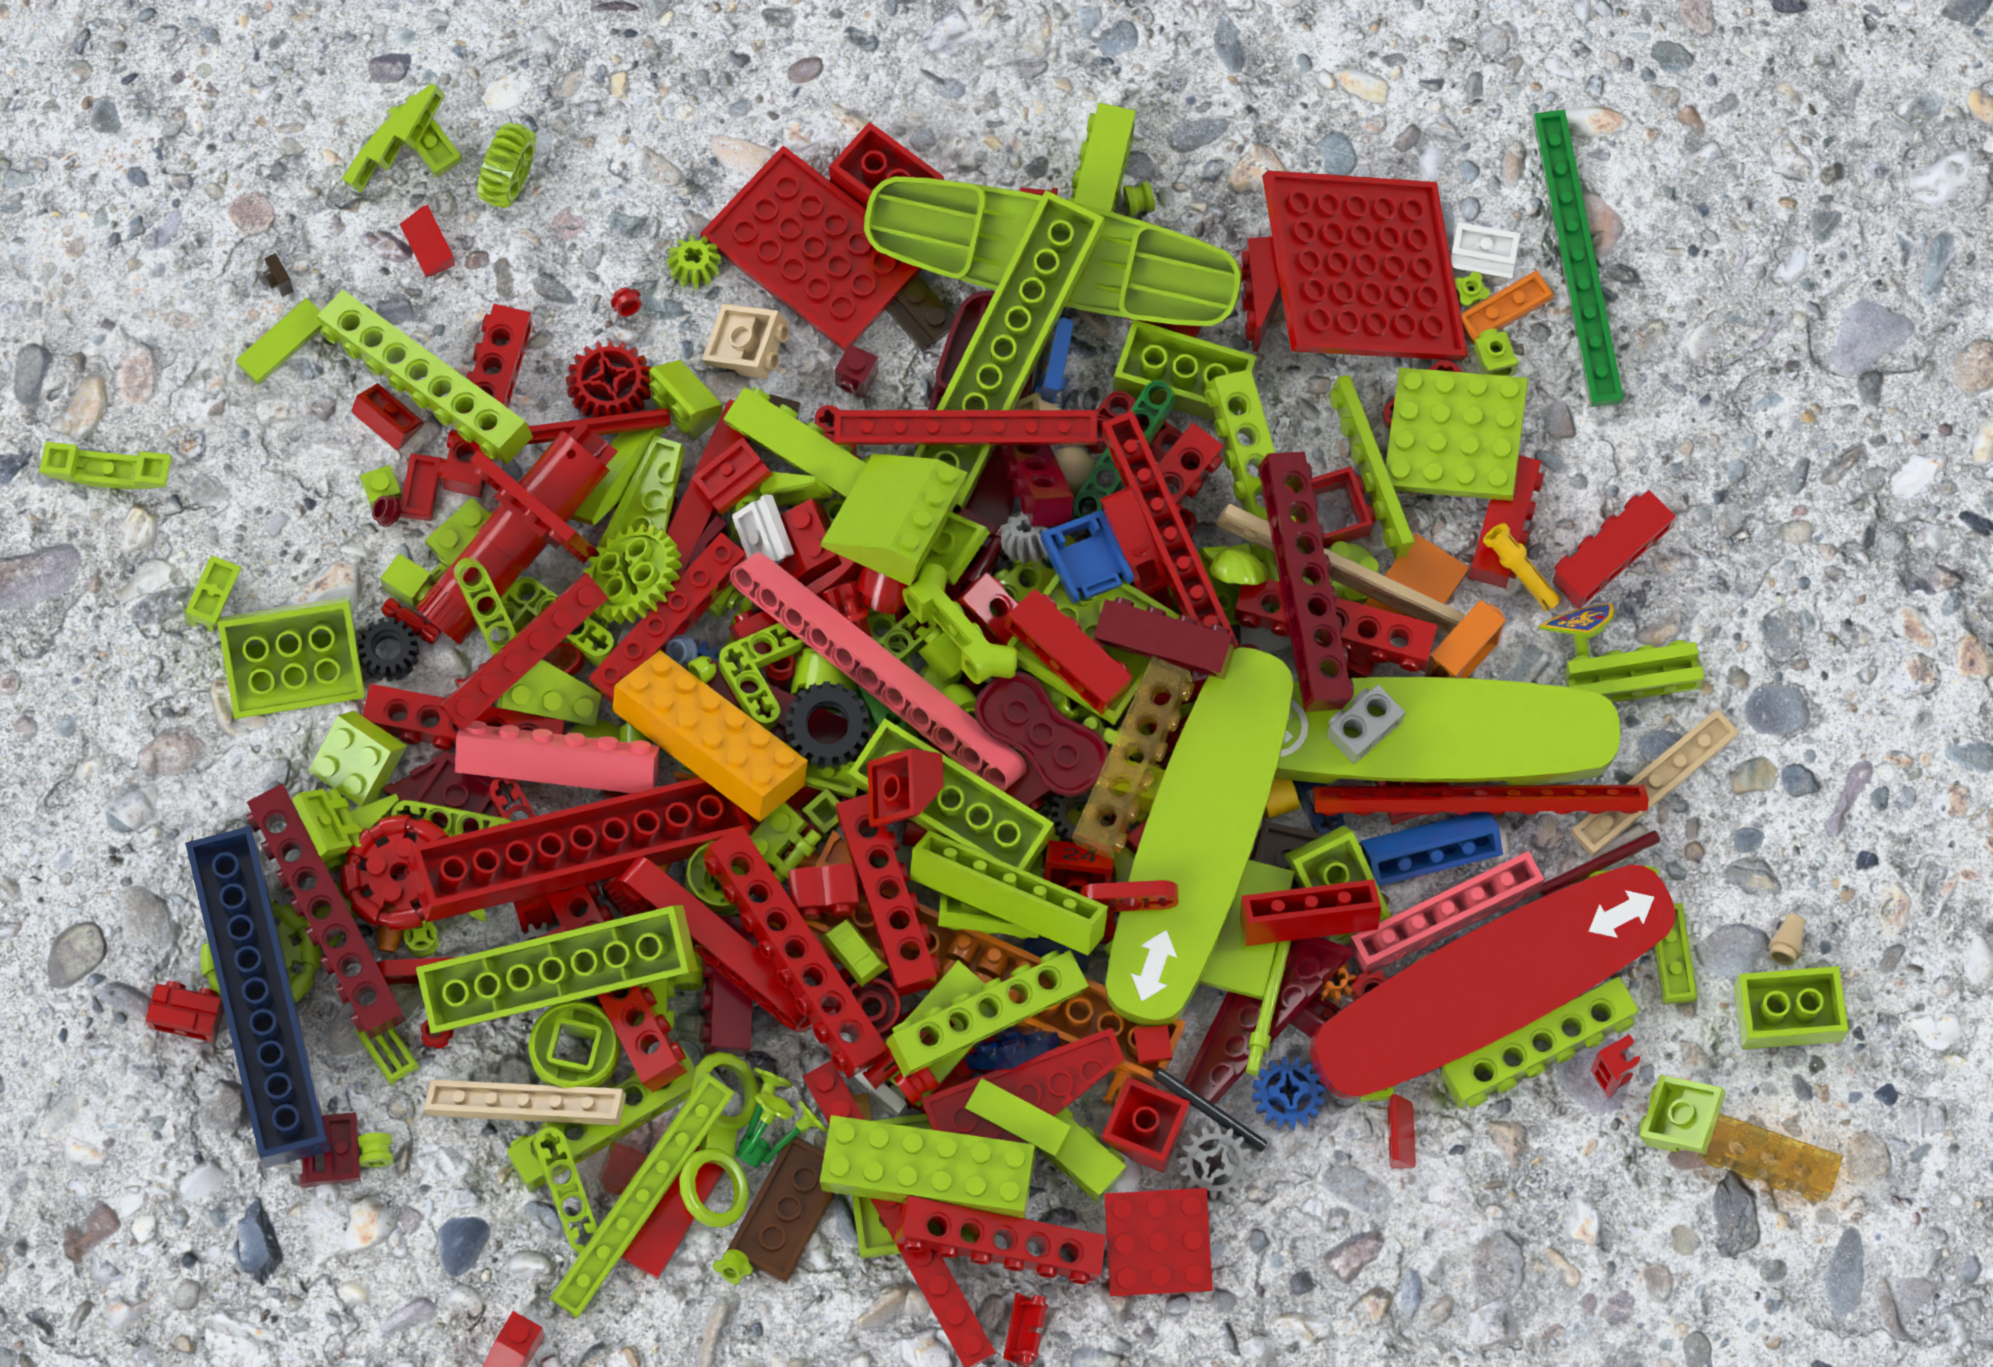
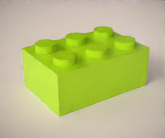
(1790, 1007)

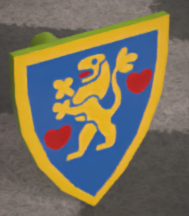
(1582, 623)

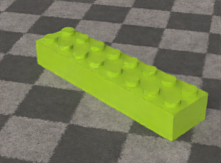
(557, 969)

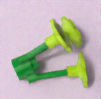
(754, 1147)

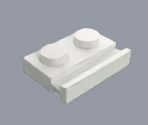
(1484, 250)
(763, 530)

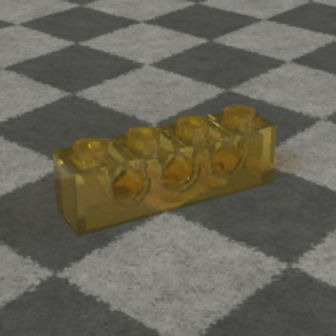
(1821, 1163)

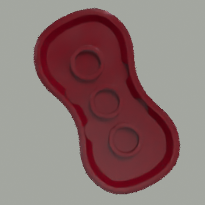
(1061, 750)

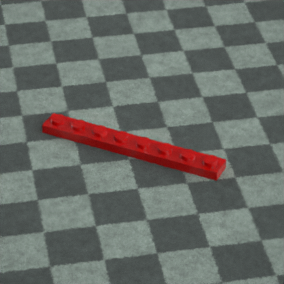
(965, 427)

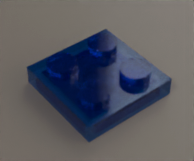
(1012, 1049)

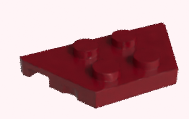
(442, 786)

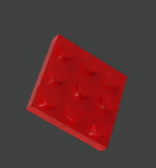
(1158, 1242)

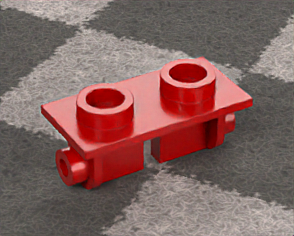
(1022, 1338)

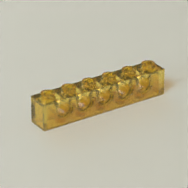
(1158, 678)

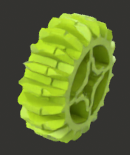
(506, 165)

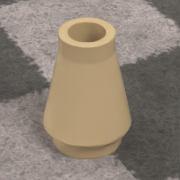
(1787, 942)

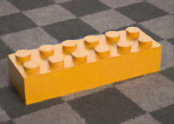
(709, 735)

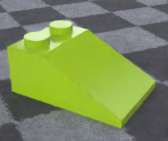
(1333, 860)

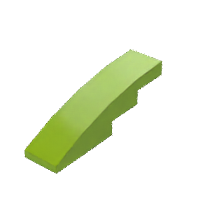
(401, 129)
(631, 449)

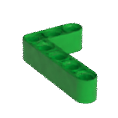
(1143, 407)

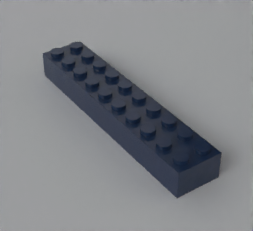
(258, 997)

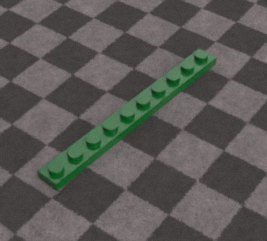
(1578, 258)

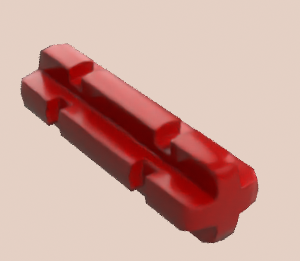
(428, 631)

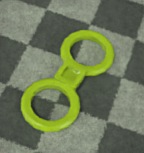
(720, 1144)

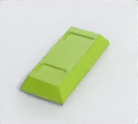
(854, 952)

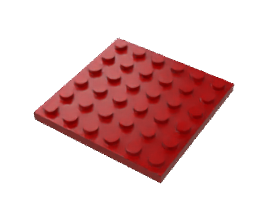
(1364, 266)

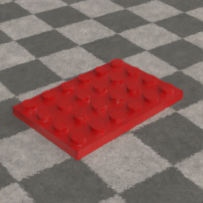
(809, 248)

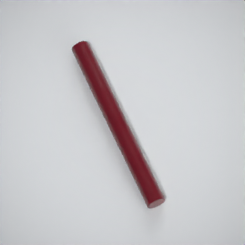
(1600, 863)

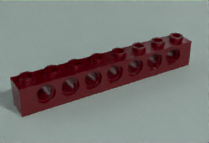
(1316, 690)
(277, 806)

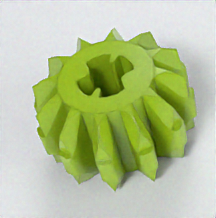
(694, 261)

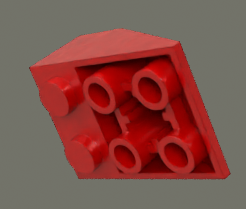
(1261, 288)

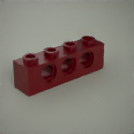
(1038, 483)

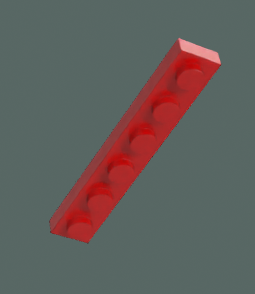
(523, 651)

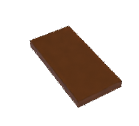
(785, 1212)

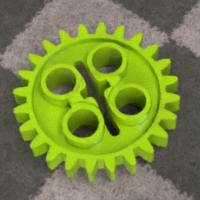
(652, 569)

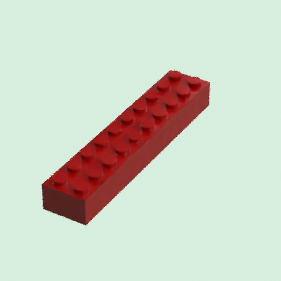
(569, 847)

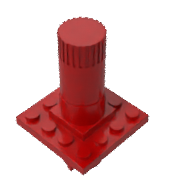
(523, 524)

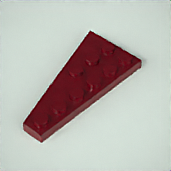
(1225, 1048)

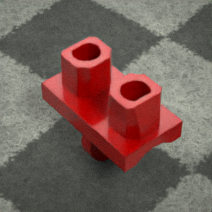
(848, 603)

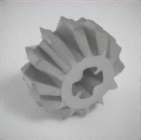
(1022, 540)

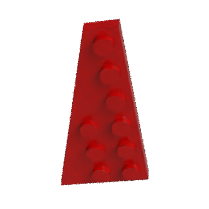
(1045, 1082)

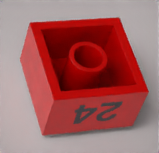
(1075, 866)

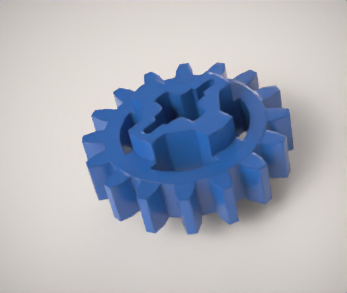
(1275, 1097)

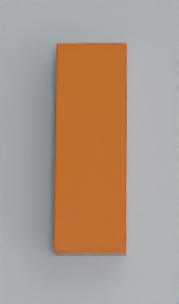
(1506, 306)

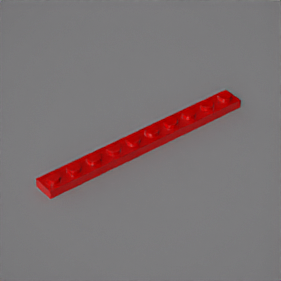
(1479, 798)
(926, 1267)

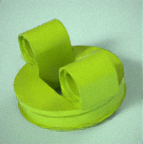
(578, 1020)

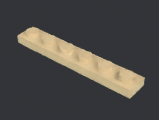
(1660, 779)
(524, 1102)

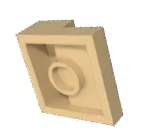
(746, 340)

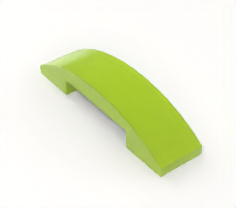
(105, 469)

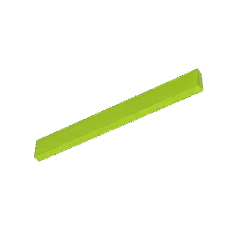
(641, 1195)

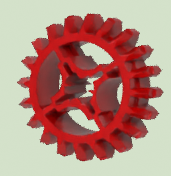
(596, 385)

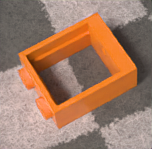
(1467, 643)

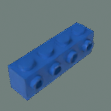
(1432, 847)

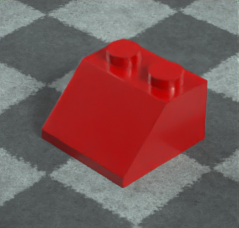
(1146, 1124)

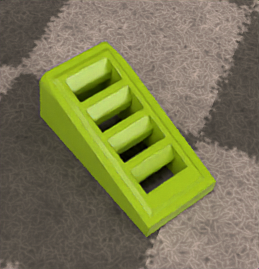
(794, 488)

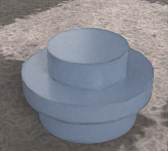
(682, 649)

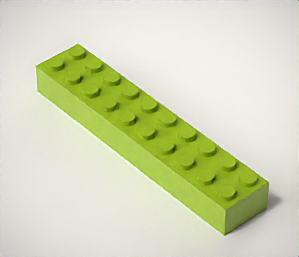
(1017, 324)

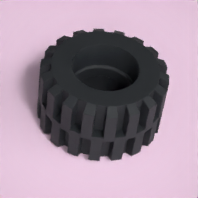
(827, 696)

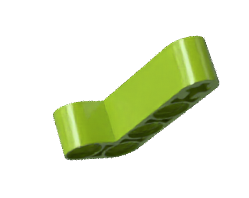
(526, 610)

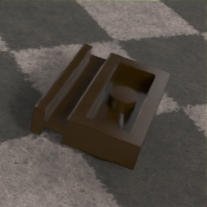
(921, 313)

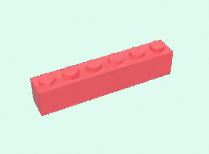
(557, 758)

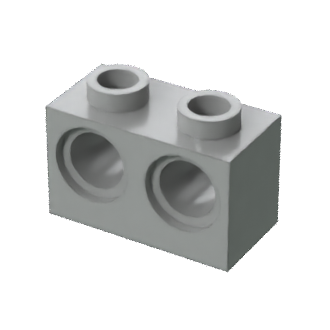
(1371, 728)

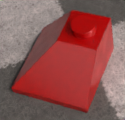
(902, 785)

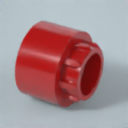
(881, 591)
(883, 993)

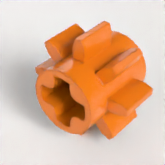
(1336, 992)

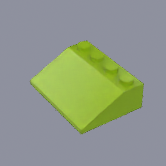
(895, 514)
(291, 657)

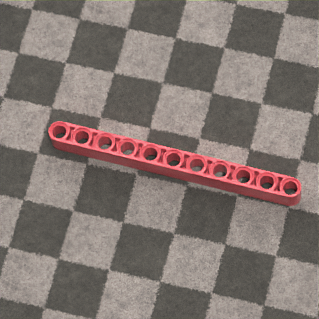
(877, 671)

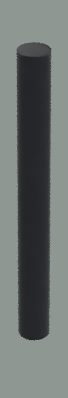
(1209, 1109)

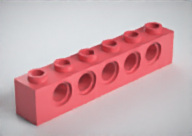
(1447, 913)

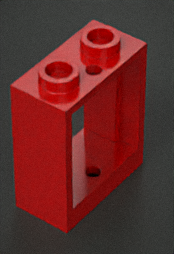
(1354, 489)

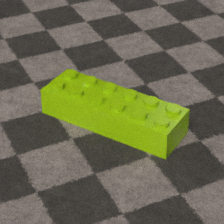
(966, 806)
(929, 1164)

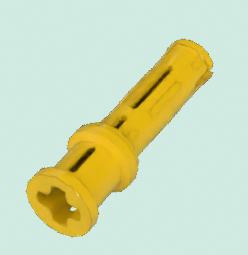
(1514, 556)

